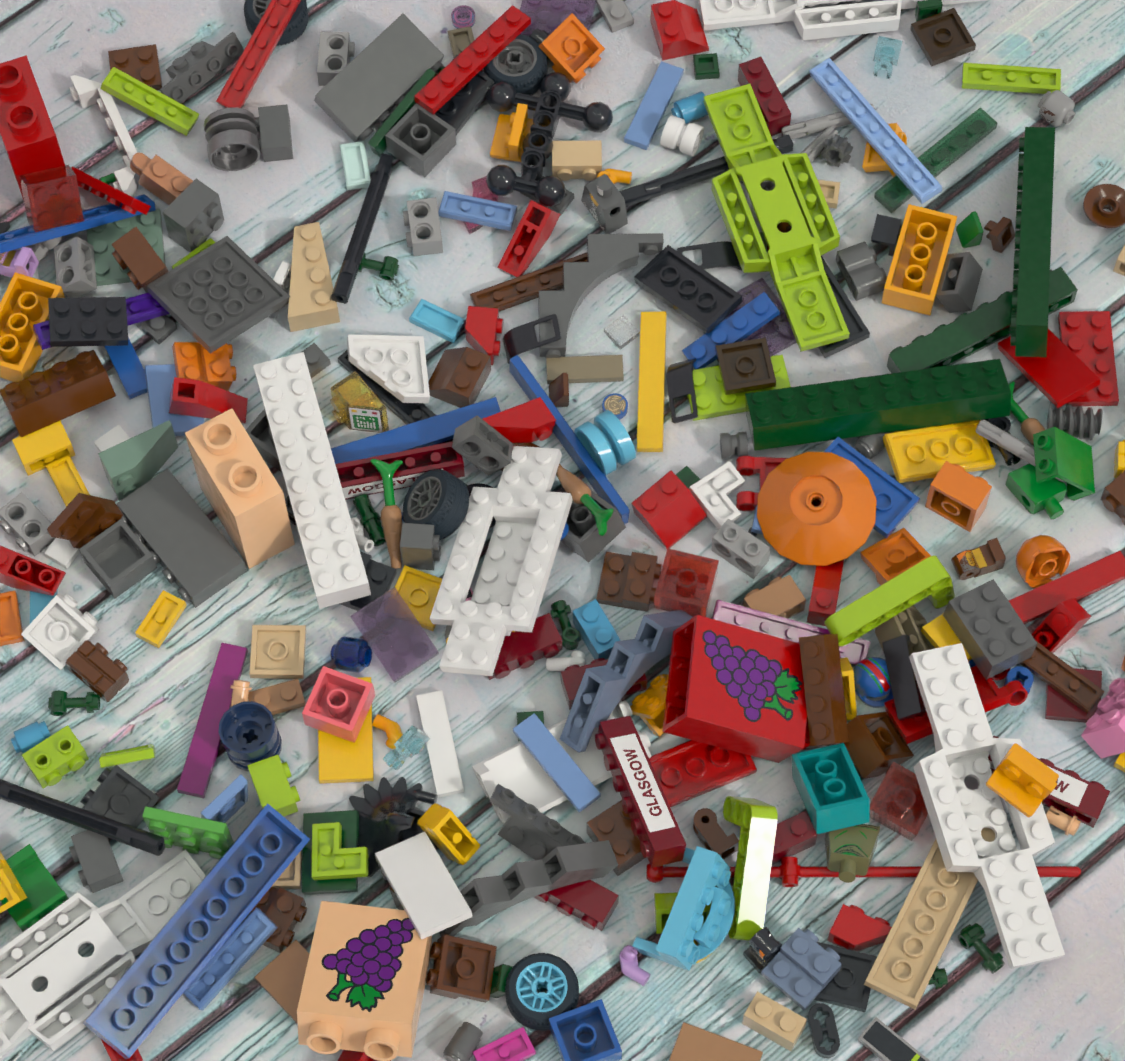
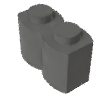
(861, 271)

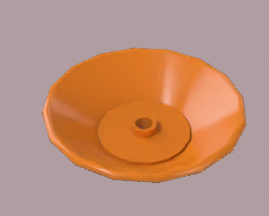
(822, 532)

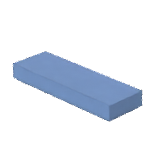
(477, 210)

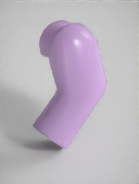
(630, 967)

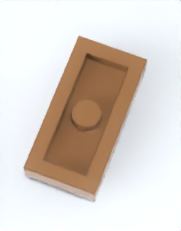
(279, 697)

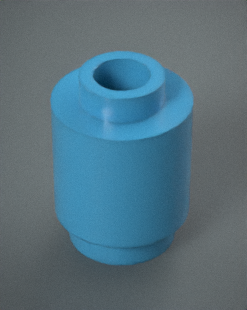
(30, 736)

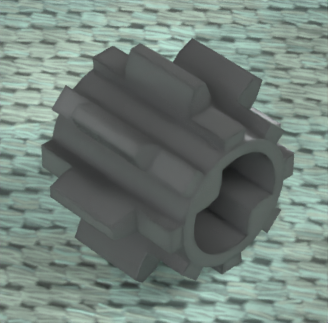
(843, 150)

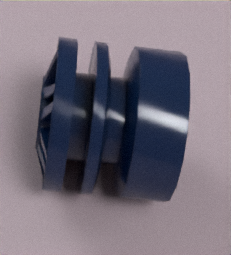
(249, 724)

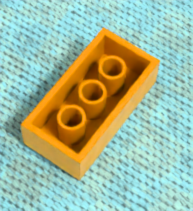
(919, 259)
(21, 308)

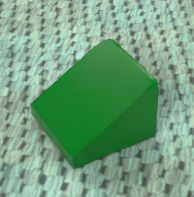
(970, 231)

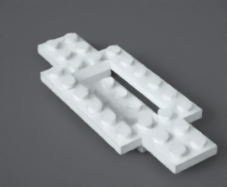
(514, 566)

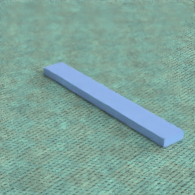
(876, 131)

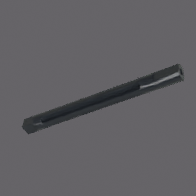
(688, 176)
(362, 229)
(82, 818)

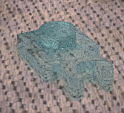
(886, 55)
(408, 744)

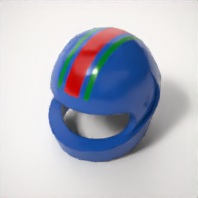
(872, 680)

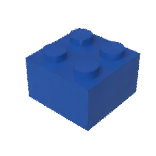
(585, 1034)

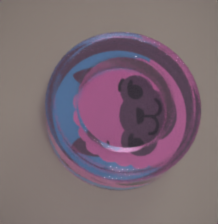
(463, 17)

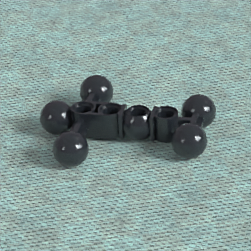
(538, 143)

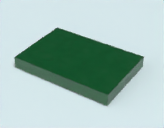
(350, 838)

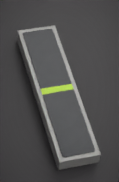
(888, 1044)

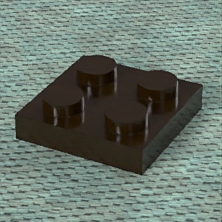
(943, 37)
(745, 366)

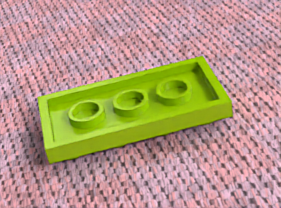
(711, 395)

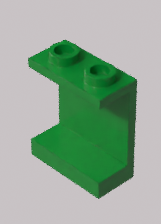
(1066, 458)
(38, 885)

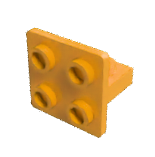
(510, 134)
(651, 704)
(1022, 780)

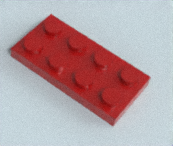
(1091, 340)

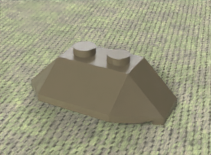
(908, 623)

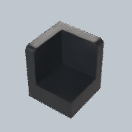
(886, 232)

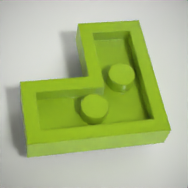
(331, 860)

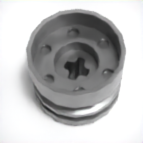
(232, 139)

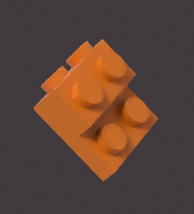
(572, 49)
(196, 363)
(893, 555)

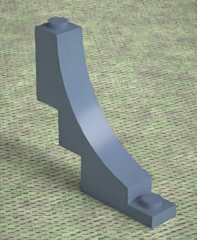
(606, 685)

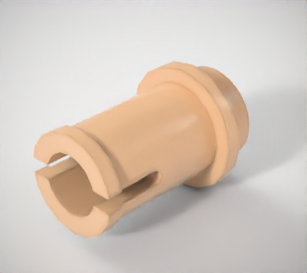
(240, 691)
(1063, 821)

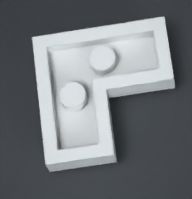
(712, 494)

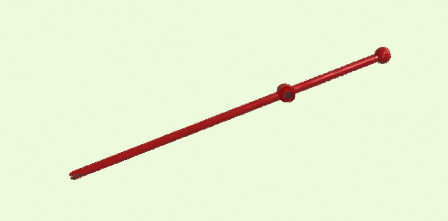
(790, 871)

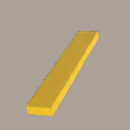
(651, 382)

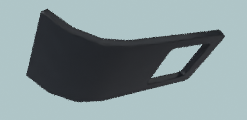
(715, 254)
(524, 337)
(679, 384)

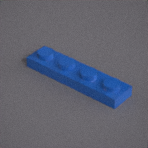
(731, 330)

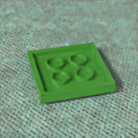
(189, 832)

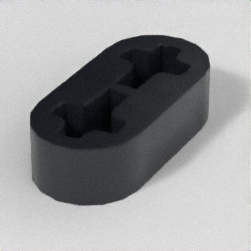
(817, 1032)

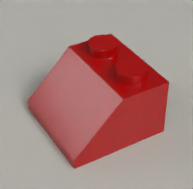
(677, 29)
(668, 510)

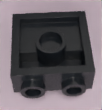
(379, 578)
(119, 797)

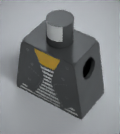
(602, 198)

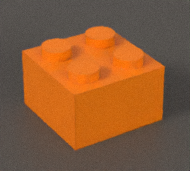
(958, 495)

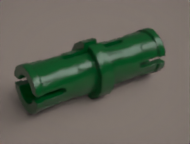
(369, 519)

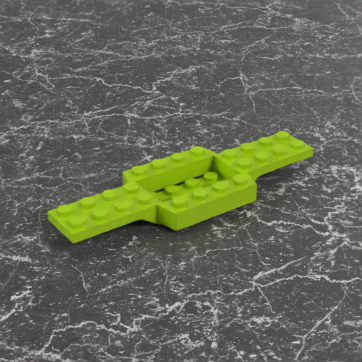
(796, 199)

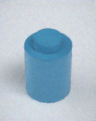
(690, 108)

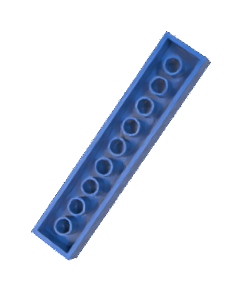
(196, 932)

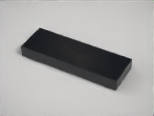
(902, 678)

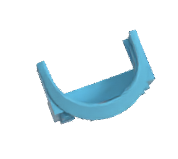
(697, 890)

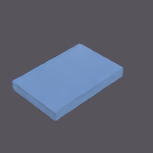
(159, 384)
(228, 802)

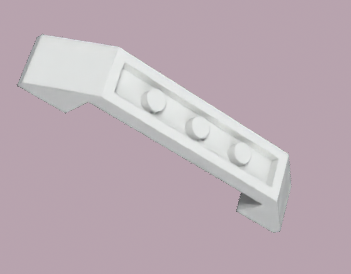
(88, 94)

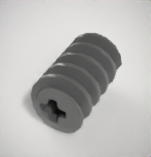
(1075, 420)

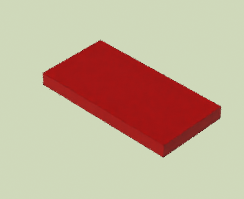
(1058, 375)
(698, 769)

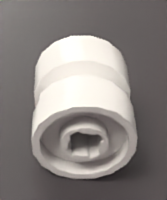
(680, 135)

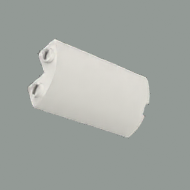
(523, 775)

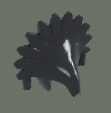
(388, 816)

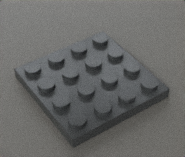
(218, 294)

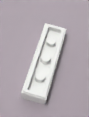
(441, 744)

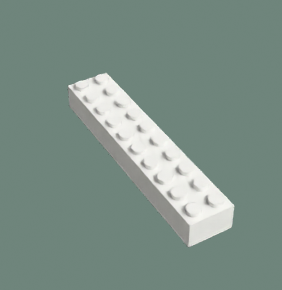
(312, 480)

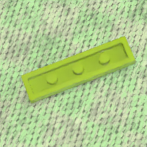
(1010, 78)
(149, 101)

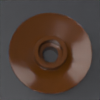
(1105, 197)

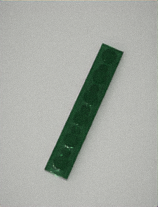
(940, 156)

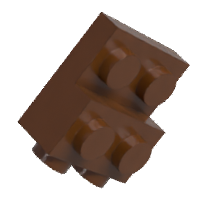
(84, 519)
(628, 580)
(284, 911)
(461, 968)

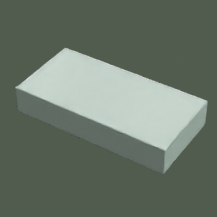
(355, 165)

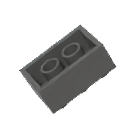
(989, 629)

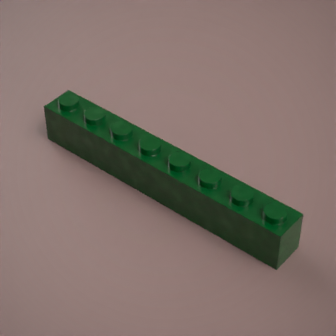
(973, 330)

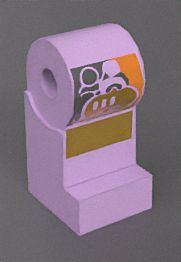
(16, 261)

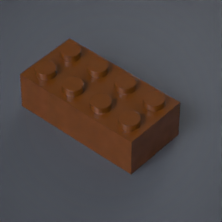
(57, 392)

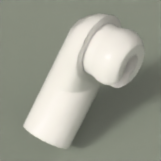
(561, 663)

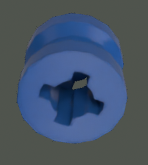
(1021, 673)

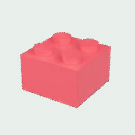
(338, 704)

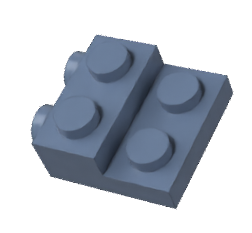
(802, 968)

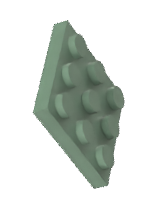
(101, 237)

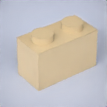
(577, 159)
(774, 1021)

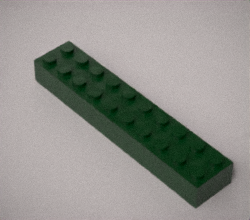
(1033, 239)
(878, 404)

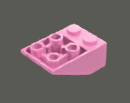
(1107, 726)

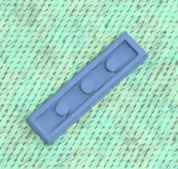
(653, 105)
(556, 763)
(230, 958)

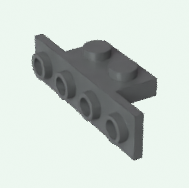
(200, 66)
(528, 827)

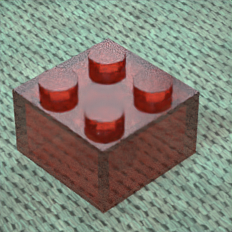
(51, 198)
(686, 583)
(899, 802)

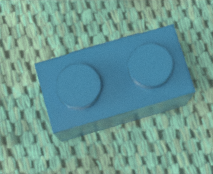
(595, 629)

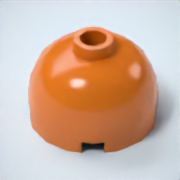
(1041, 560)

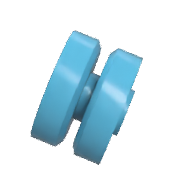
(606, 441)

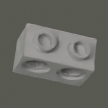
(333, 59)
(426, 226)
(75, 267)
(31, 522)
(740, 548)

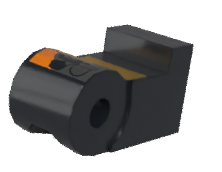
(762, 949)

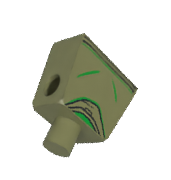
(851, 850)

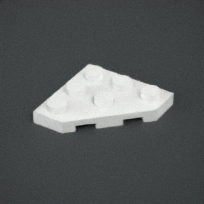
(393, 363)

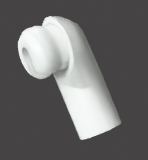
(363, 543)

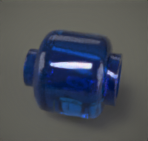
(351, 654)

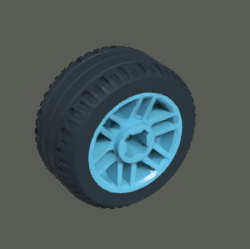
(541, 973)

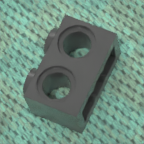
(482, 445)

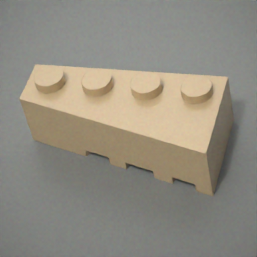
(310, 281)

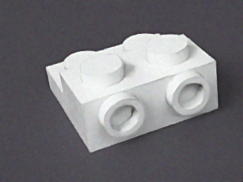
(60, 629)

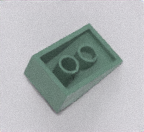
(138, 458)

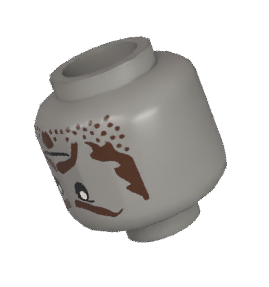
(1056, 108)

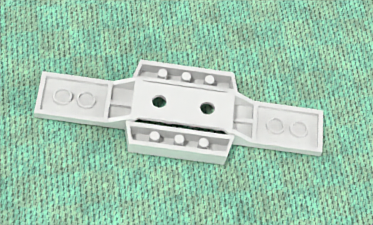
(810, 22)
(960, 814)
(52, 948)

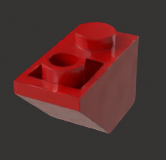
(482, 330)
(1061, 624)
(856, 930)

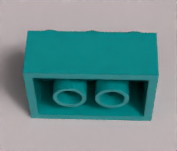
(830, 788)

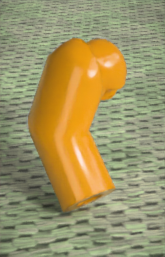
(617, 176)
(391, 728)

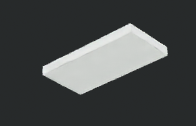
(423, 885)

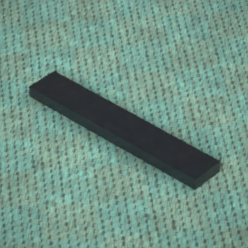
(406, 412)

